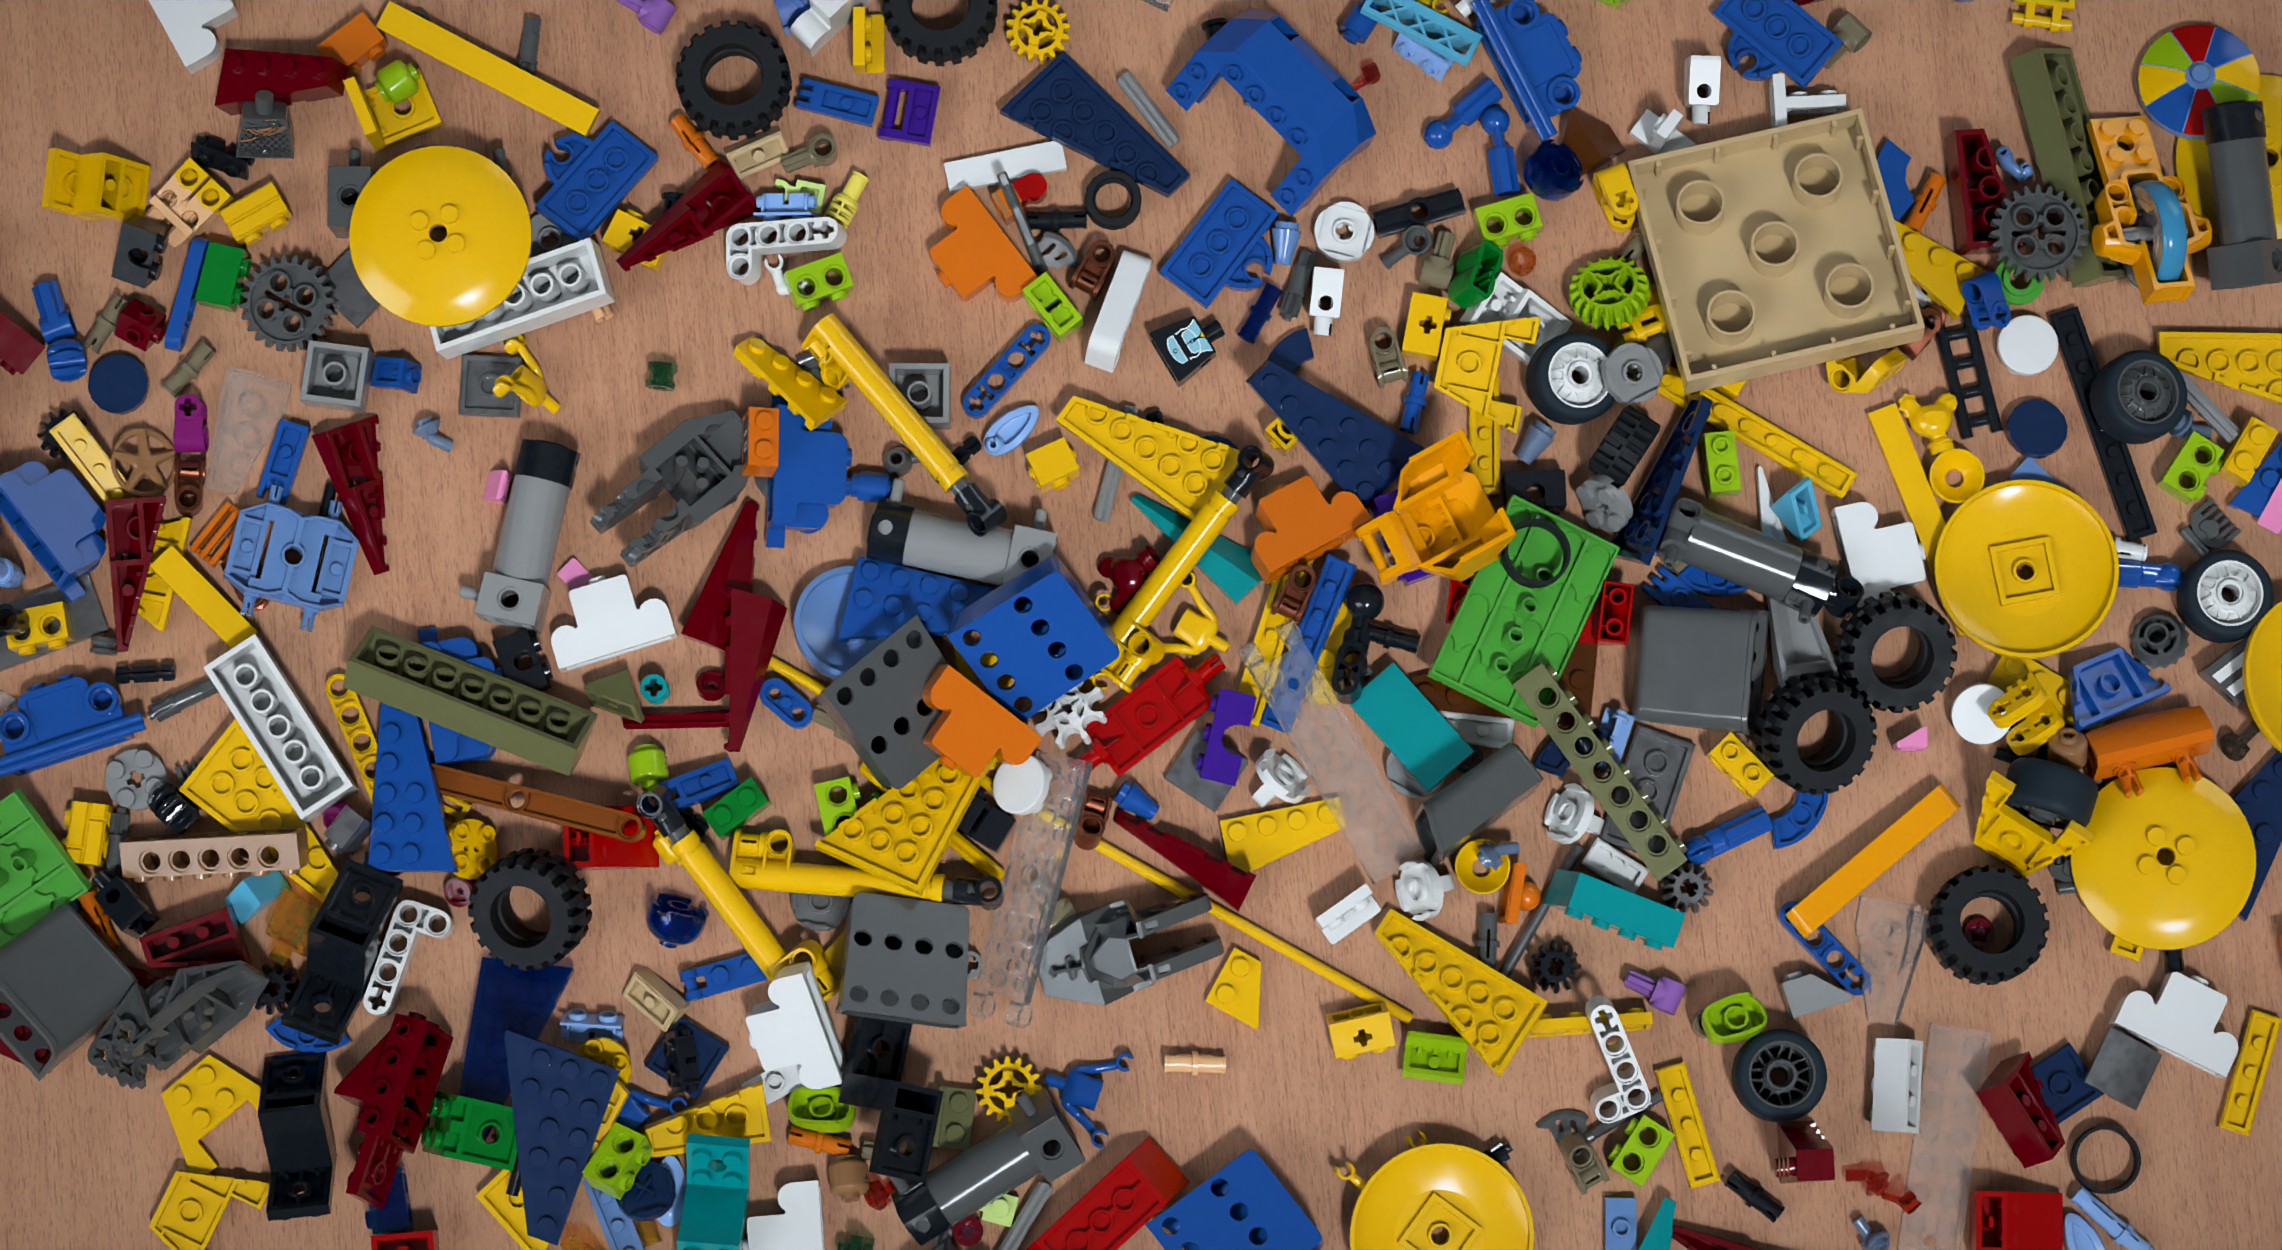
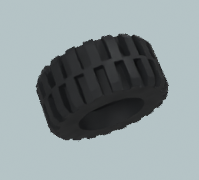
(723, 43)
(940, 44)
(1926, 672)
(1843, 753)
(2020, 902)
(505, 934)

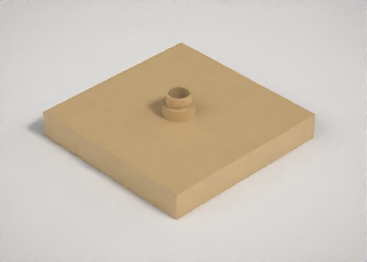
(1774, 251)

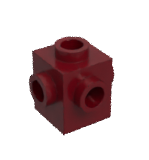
(140, 325)

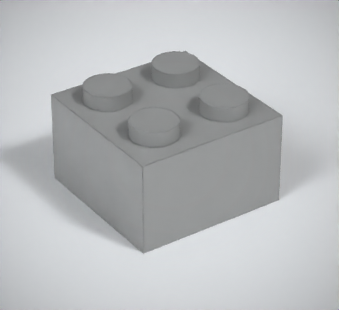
(337, 376)
(926, 389)

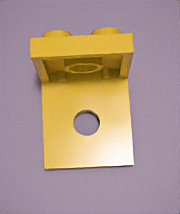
(382, 123)

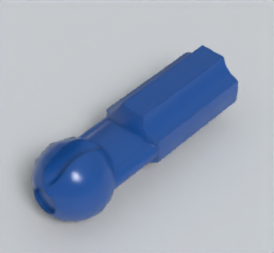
(1466, 111)
(1501, 156)
(2162, 576)
(1727, 836)

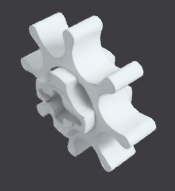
(1075, 721)

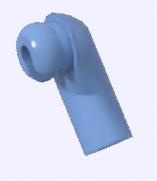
(2010, 166)

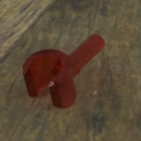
(1371, 76)
(1907, 1202)

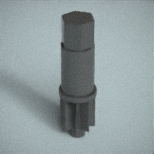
(529, 46)
(1296, 290)
(181, 700)
(117, 832)

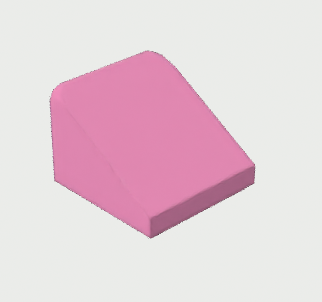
(497, 486)
(1914, 742)

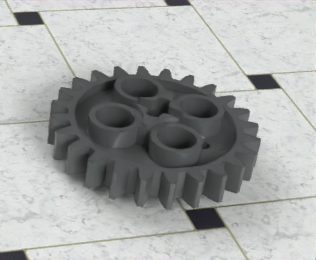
(2036, 207)
(299, 279)

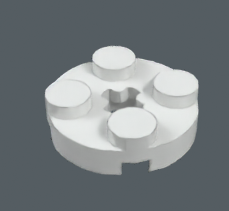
(1334, 218)

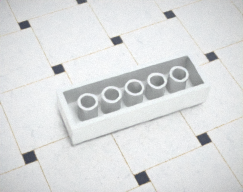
(551, 290)
(280, 728)

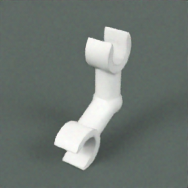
(777, 274)

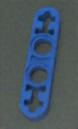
(185, 299)
(1009, 373)
(1820, 952)

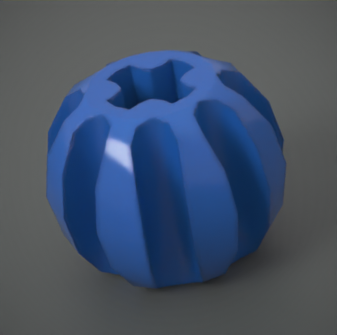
(66, 359)

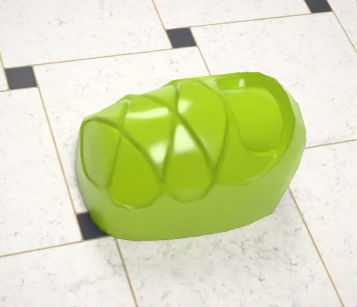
(1733, 1018)
(820, 1110)

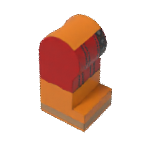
(1029, 190)

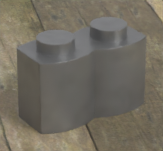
(347, 831)

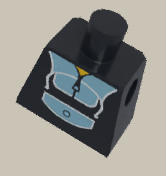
(1186, 346)
(123, 904)

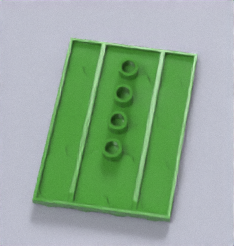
(1511, 627)
(33, 868)

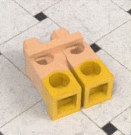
(189, 202)

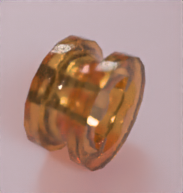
(1514, 257)

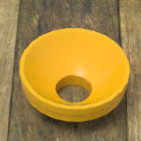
(1967, 465)
(1469, 880)

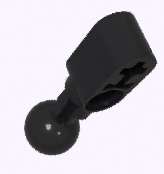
(1364, 603)

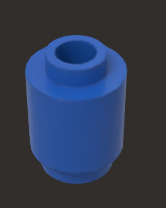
(1356, 26)
(871, 486)

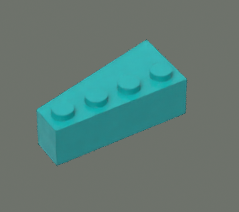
(1614, 908)

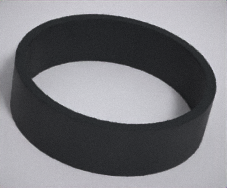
(1560, 536)
(2136, 1153)

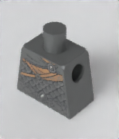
(265, 129)

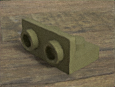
(955, 1118)

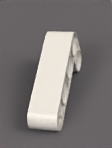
(784, 243)
(1117, 311)
(402, 959)
(1615, 1055)

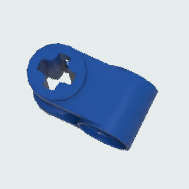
(1984, 300)

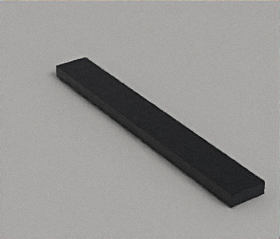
(2111, 454)

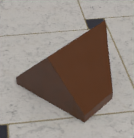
(1591, 141)

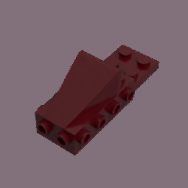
(382, 1090)

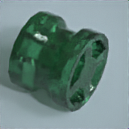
(661, 376)

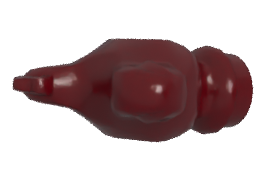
(1128, 574)

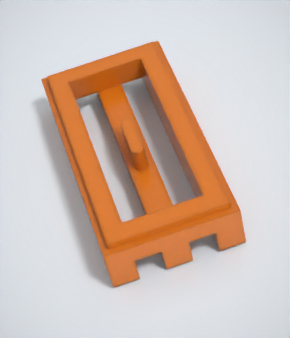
(209, 529)

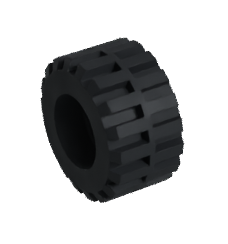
(1624, 445)

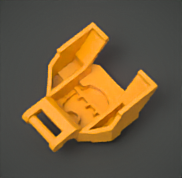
(1439, 517)

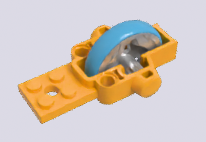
(2151, 222)

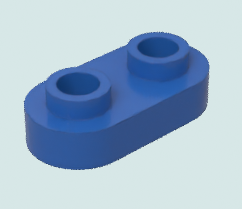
(786, 704)

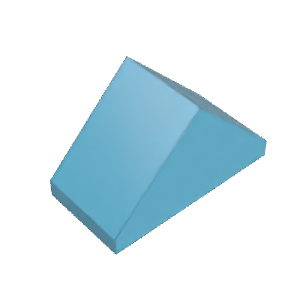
(1799, 510)
(256, 894)

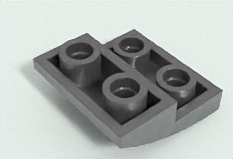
(2122, 1068)

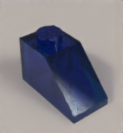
(397, 1210)

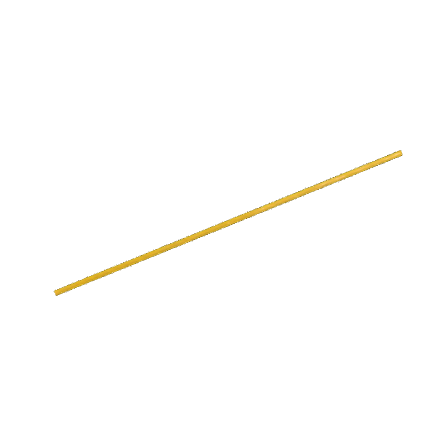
(1178, 889)

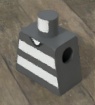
(2226, 674)

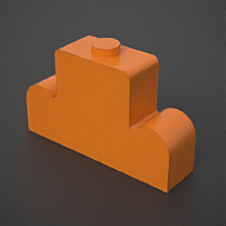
(977, 252)
(1302, 526)
(973, 726)

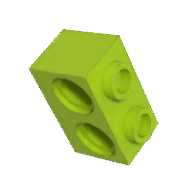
(1504, 213)
(814, 274)
(1052, 307)
(1720, 464)
(2186, 464)
(831, 812)
(1647, 1154)
(612, 1158)

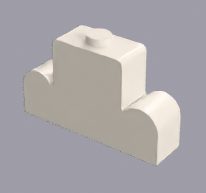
(822, 22)
(190, 28)
(1879, 557)
(609, 624)
(2180, 1022)
(797, 1029)
(796, 1229)

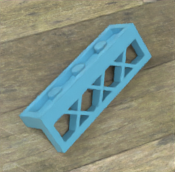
(1427, 23)

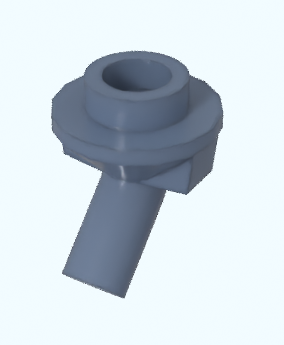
(2186, 427)
(427, 430)
(1490, 855)
(1872, 1240)

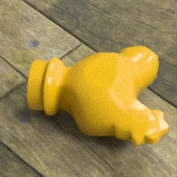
(1931, 420)

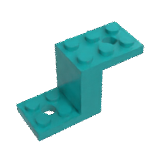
(715, 1193)

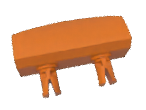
(2149, 742)

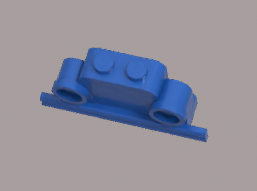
(1531, 60)
(807, 477)
(54, 522)
(63, 724)
(449, 745)

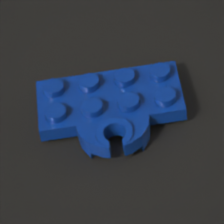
(1778, 37)
(592, 179)
(1223, 247)

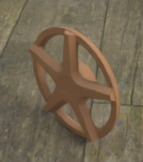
(143, 462)

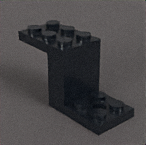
(342, 952)
(905, 1108)
(297, 1136)

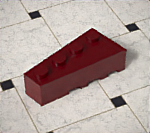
(1973, 190)
(1803, 1153)

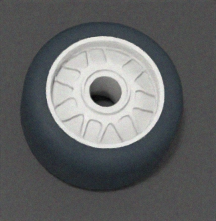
(1551, 381)
(2203, 605)

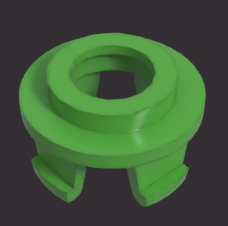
(2014, 295)

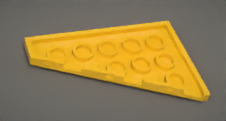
(906, 828)

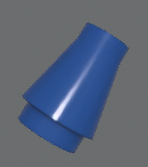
(1134, 799)

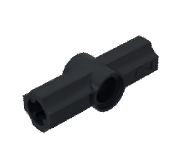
(1438, 208)

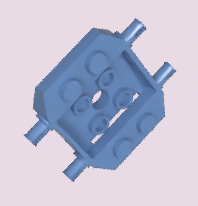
(285, 581)

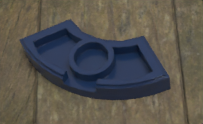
(1292, 351)
(1553, 760)

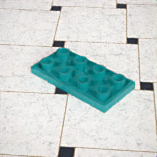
(1411, 728)

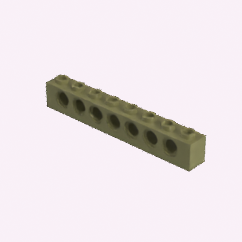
(1658, 862)

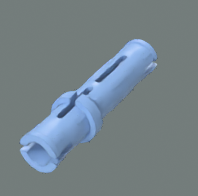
(2105, 1218)

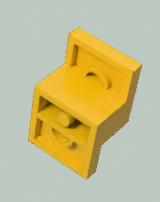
(94, 185)

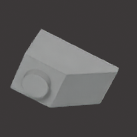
(1809, 994)

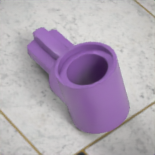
(652, 13)
(1663, 994)

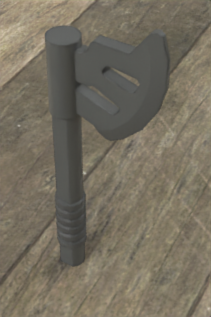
(1035, 249)

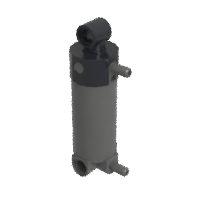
(1756, 561)

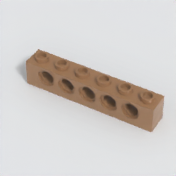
(289, 842)

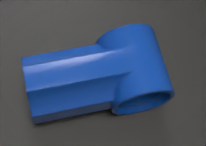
(55, 318)

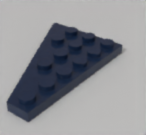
(557, 1117)

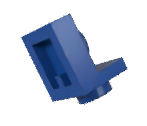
(396, 374)

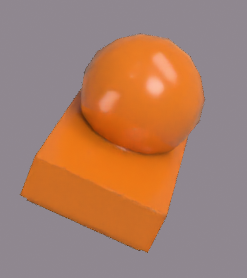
(1517, 895)

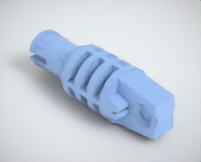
(10, 574)

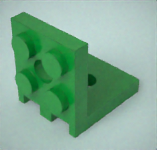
(458, 1126)

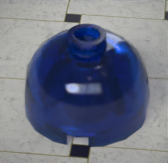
(1552, 171)
(675, 921)

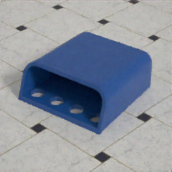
(1040, 633)
(1237, 1211)

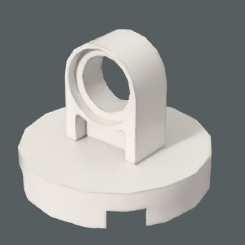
(1281, 778)
(1572, 815)
(1421, 889)

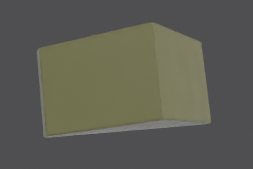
(616, 695)

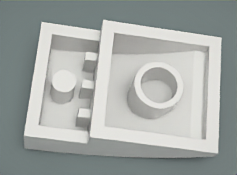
(1515, 302)

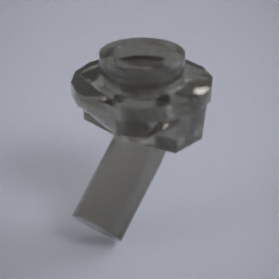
(2235, 745)

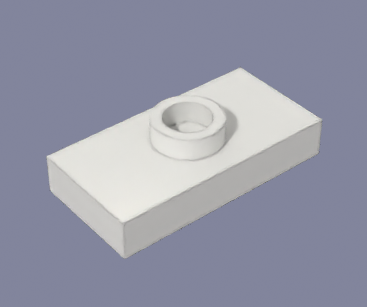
(1614, 866)
(778, 1082)

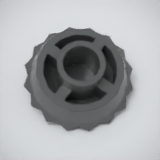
(2159, 640)

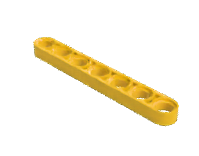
(354, 730)

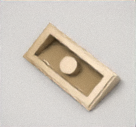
(757, 152)
(655, 999)

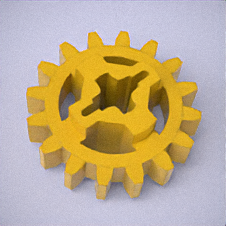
(1027, 26)
(1008, 1075)

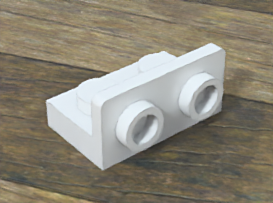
(1348, 914)

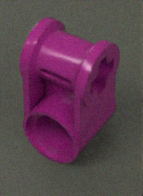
(190, 430)

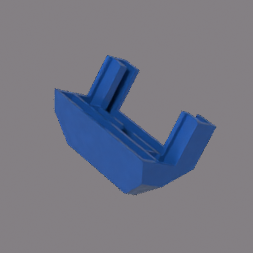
(1290, 90)

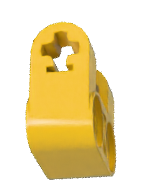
(1613, 193)

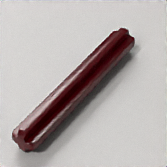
(679, 719)

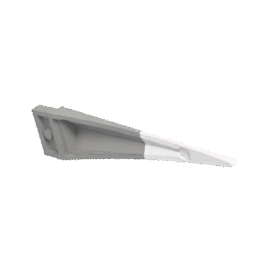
(1795, 645)

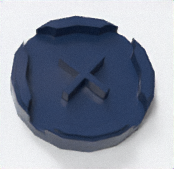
(118, 384)
(2036, 429)
(650, 1194)

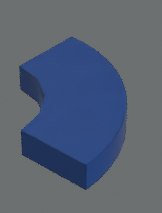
(1892, 166)
(1707, 583)
(1798, 820)
(301, 1041)

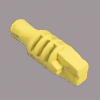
(845, 204)

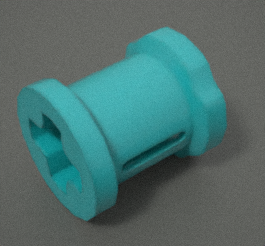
(647, 682)

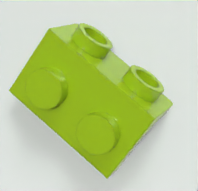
(1434, 1057)

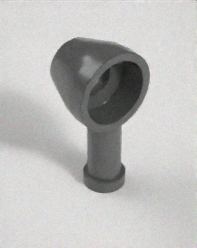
(1409, 245)
(904, 466)

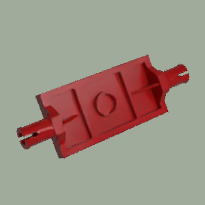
(1151, 714)

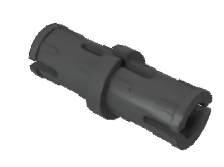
(1488, 921)

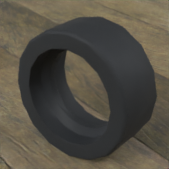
(1126, 181)

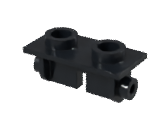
(209, 153)
(678, 1048)

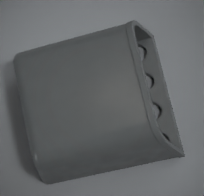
(1699, 667)
(883, 708)
(1474, 802)
(905, 961)
(59, 986)

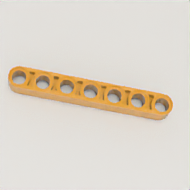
(1872, 860)

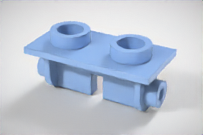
(1428, 60)
(774, 206)
(1620, 725)
(578, 1023)

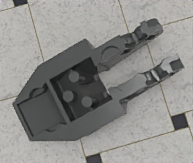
(696, 466)
(1092, 956)
(176, 1015)

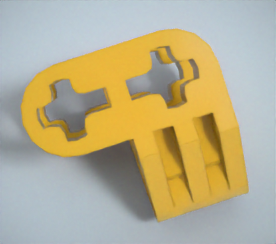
(1860, 378)
(2027, 700)

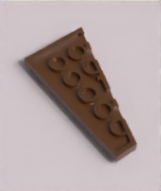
(1576, 676)

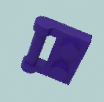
(918, 116)

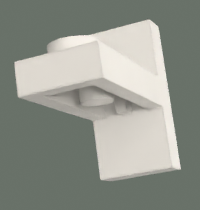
(1799, 102)
(1660, 133)

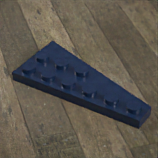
(1081, 116)
(1661, 487)

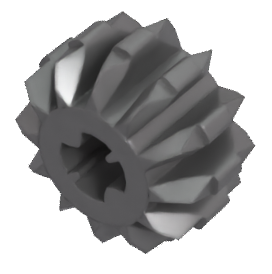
(1690, 879)

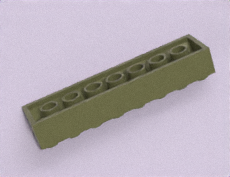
(2063, 150)
(469, 700)

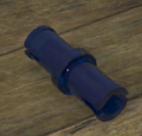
(1260, 313)

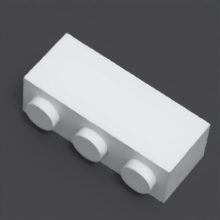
(1896, 1085)

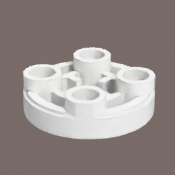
(2027, 345)
(1971, 716)
(1022, 787)

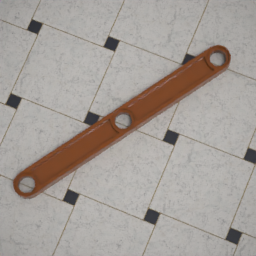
(537, 804)

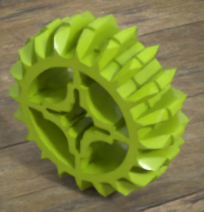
(1610, 302)

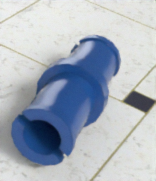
(1414, 402)

